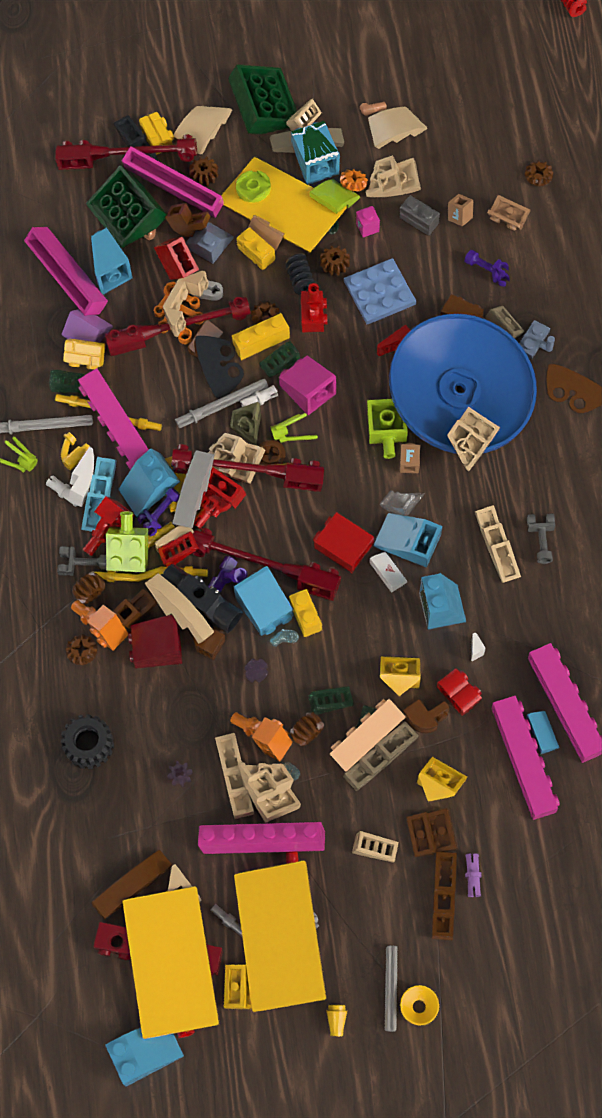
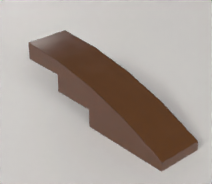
(131, 884)
(444, 896)

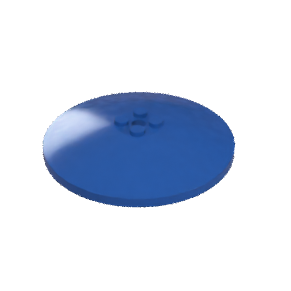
(466, 354)

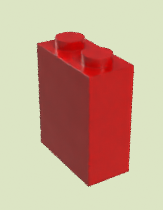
(176, 258)
(343, 542)

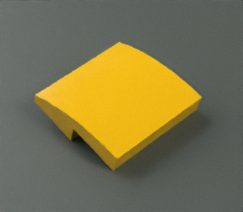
(236, 988)

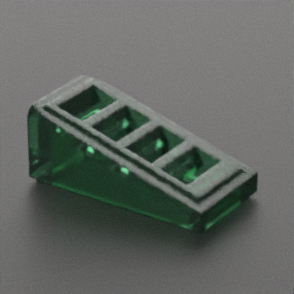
(282, 350)
(61, 375)
(321, 694)

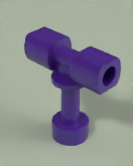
(228, 573)

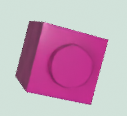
(367, 221)

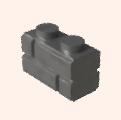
(419, 215)

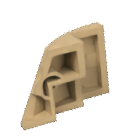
(202, 124)
(394, 125)
(393, 178)
(471, 436)
(236, 449)
(270, 789)

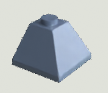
(209, 242)

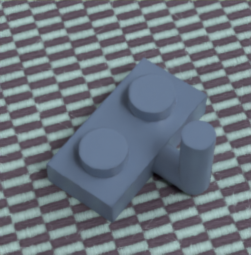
(535, 339)

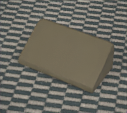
(503, 319)

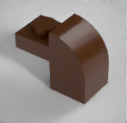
(185, 222)
(135, 610)
(422, 720)

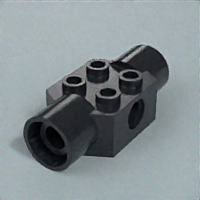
(206, 600)

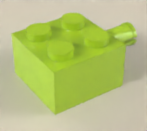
(385, 425)
(127, 546)

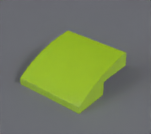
(334, 195)

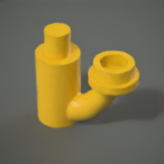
(72, 459)

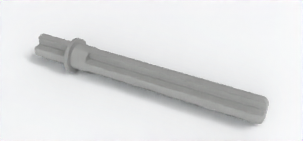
(221, 403)
(17, 426)

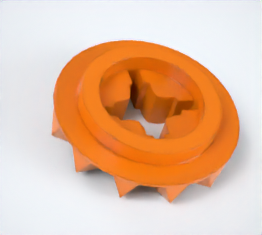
(347, 181)

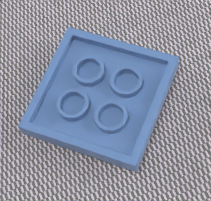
(379, 291)

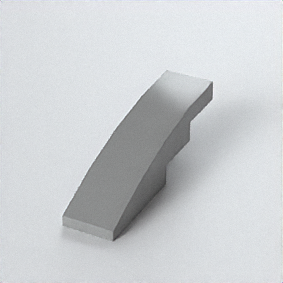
(193, 488)

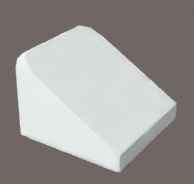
(477, 647)

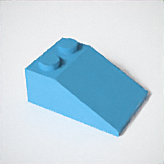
(147, 482)
(139, 1057)

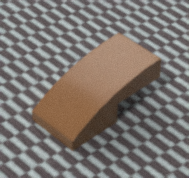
(266, 232)

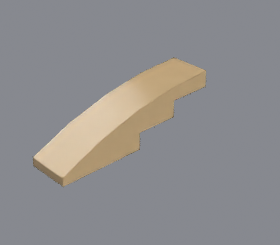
(497, 544)
(174, 602)
(236, 787)

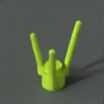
(280, 430)
(26, 460)

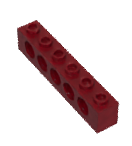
(107, 933)

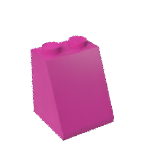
(308, 384)

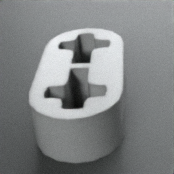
(207, 294)

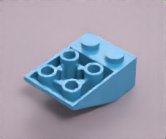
(409, 538)

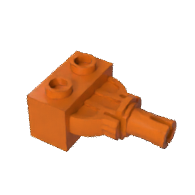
(103, 624)
(267, 734)

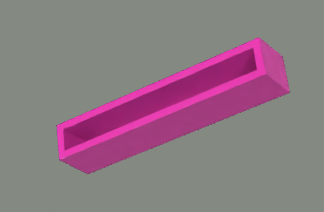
(172, 182)
(65, 271)
(113, 416)
(566, 702)
(525, 758)
(261, 838)

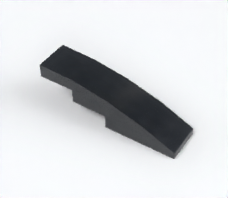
(132, 134)

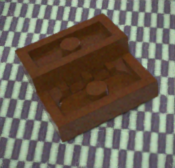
(431, 833)

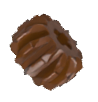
(203, 171)
(334, 260)
(88, 588)
(307, 729)

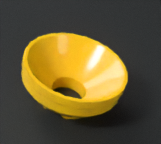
(423, 994)

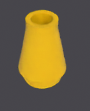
(336, 1018)

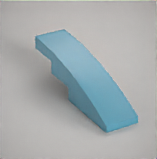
(100, 487)

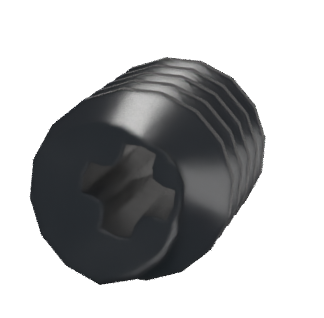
(299, 273)

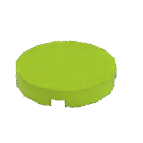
(253, 186)

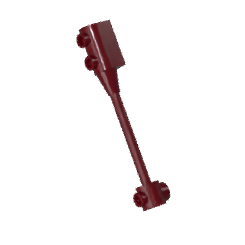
(83, 155)
(134, 336)
(294, 473)
(316, 581)

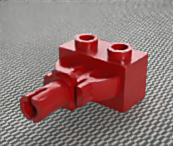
(312, 309)
(220, 496)
(109, 511)

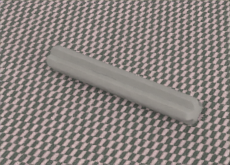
(391, 989)

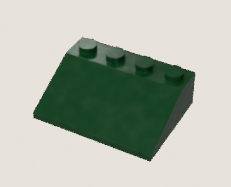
(262, 98)
(126, 207)

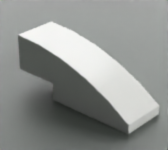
(82, 478)

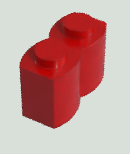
(459, 692)

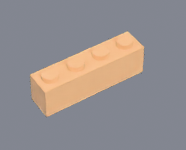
(367, 735)

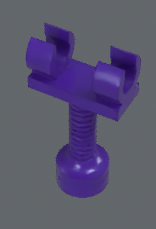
(473, 258)
(172, 496)

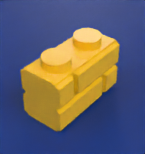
(155, 130)
(256, 248)
(84, 353)
(305, 613)

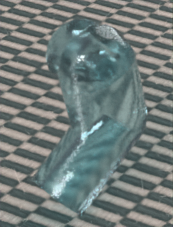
(284, 636)
(293, 770)

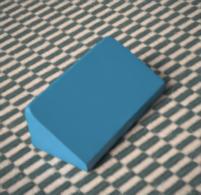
(542, 732)

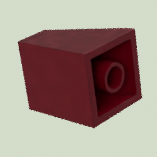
(155, 643)

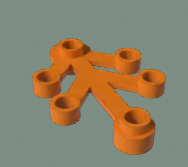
(187, 311)

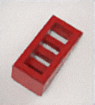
(393, 341)
(169, 547)

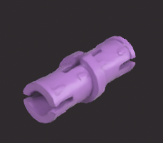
(473, 875)

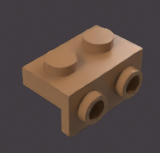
(509, 213)

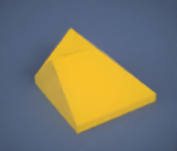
(400, 673)
(440, 780)

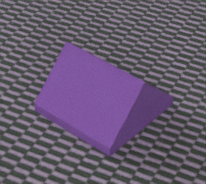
(85, 327)

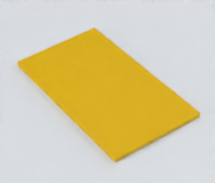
(286, 207)
(279, 936)
(170, 962)

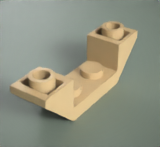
(192, 284)

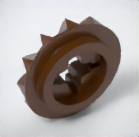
(537, 179)
(256, 313)
(277, 449)
(86, 655)

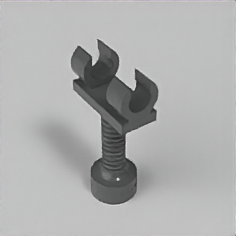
(70, 552)
(544, 555)

